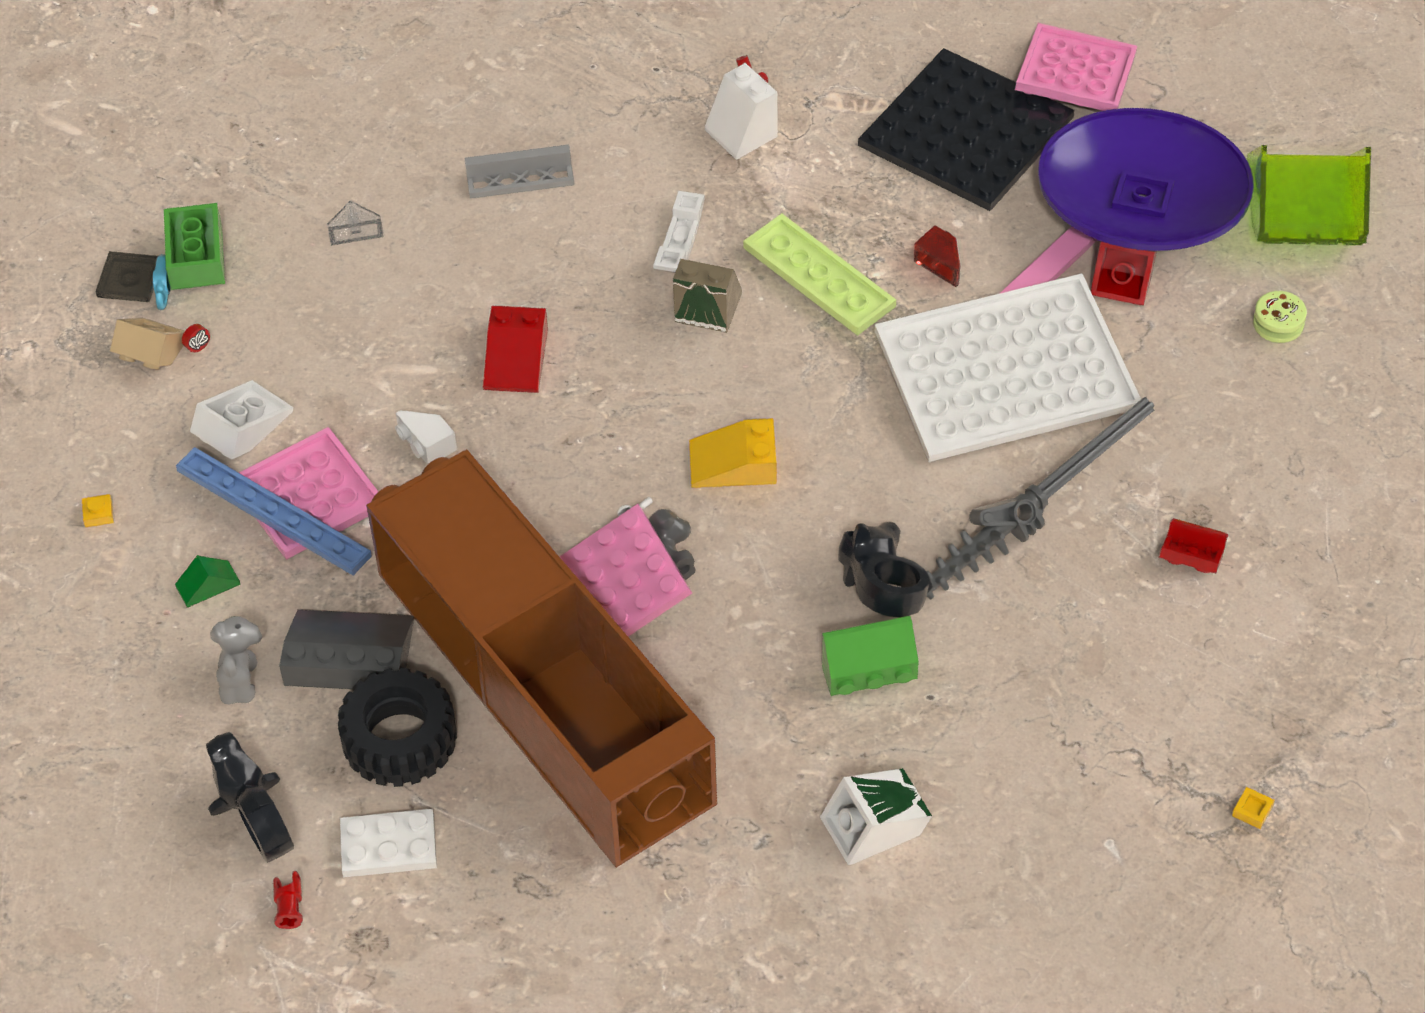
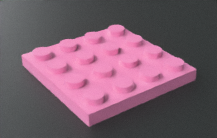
(1076, 68)
(319, 480)
(628, 570)

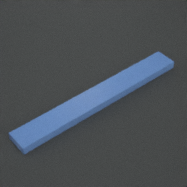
(274, 511)

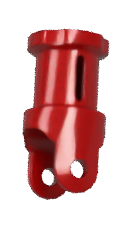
(287, 902)

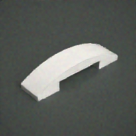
(681, 232)

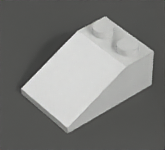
(238, 418)

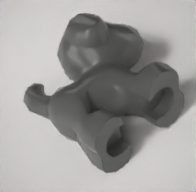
(671, 532)

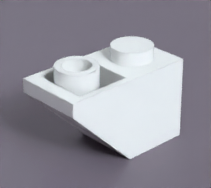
(427, 434)

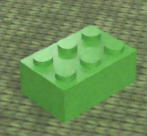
(194, 246)

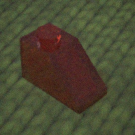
(939, 254)

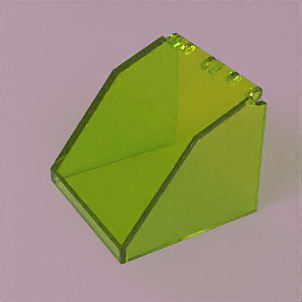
(1310, 197)

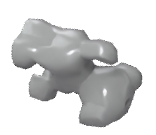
(236, 660)

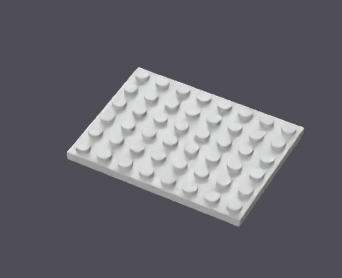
(1006, 367)

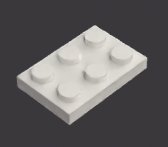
(388, 843)

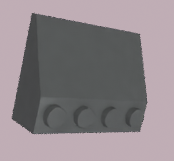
(343, 647)

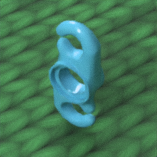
(161, 282)

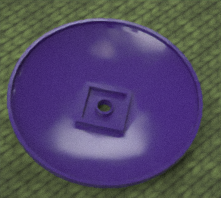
(1189, 172)

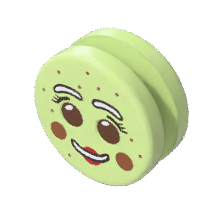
(1279, 316)

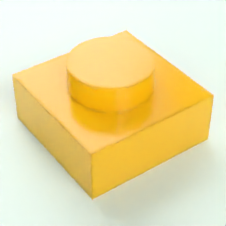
(97, 510)
(1253, 808)

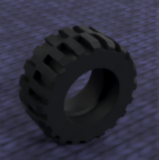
(392, 695)

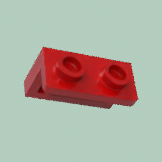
(1194, 546)

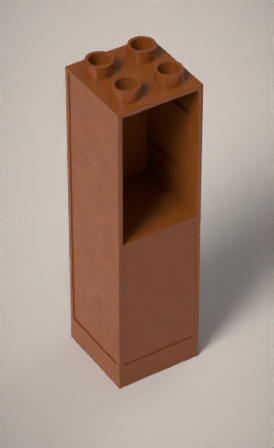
(544, 656)

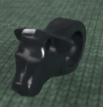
(873, 565)
(244, 788)

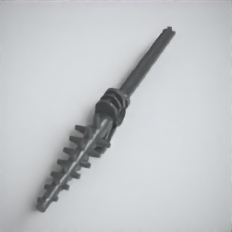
(1002, 516)

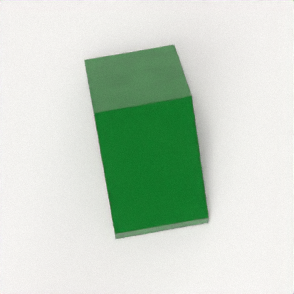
(205, 579)

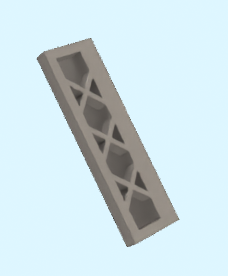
(519, 166)

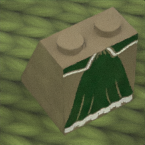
(705, 295)

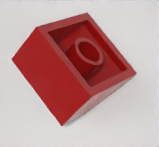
(1123, 273)

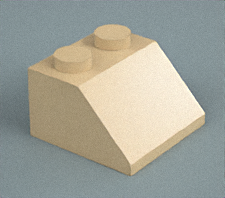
(146, 341)

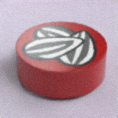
(195, 338)

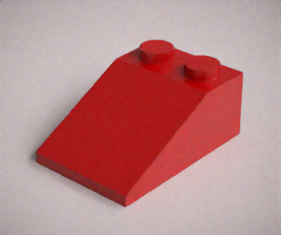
(515, 349)

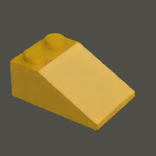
(735, 455)

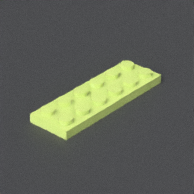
(819, 274)

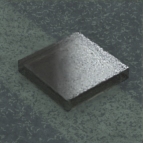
(127, 277)

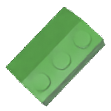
(869, 656)

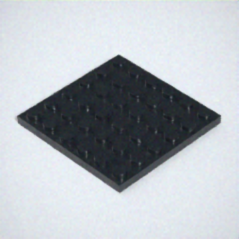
(965, 129)

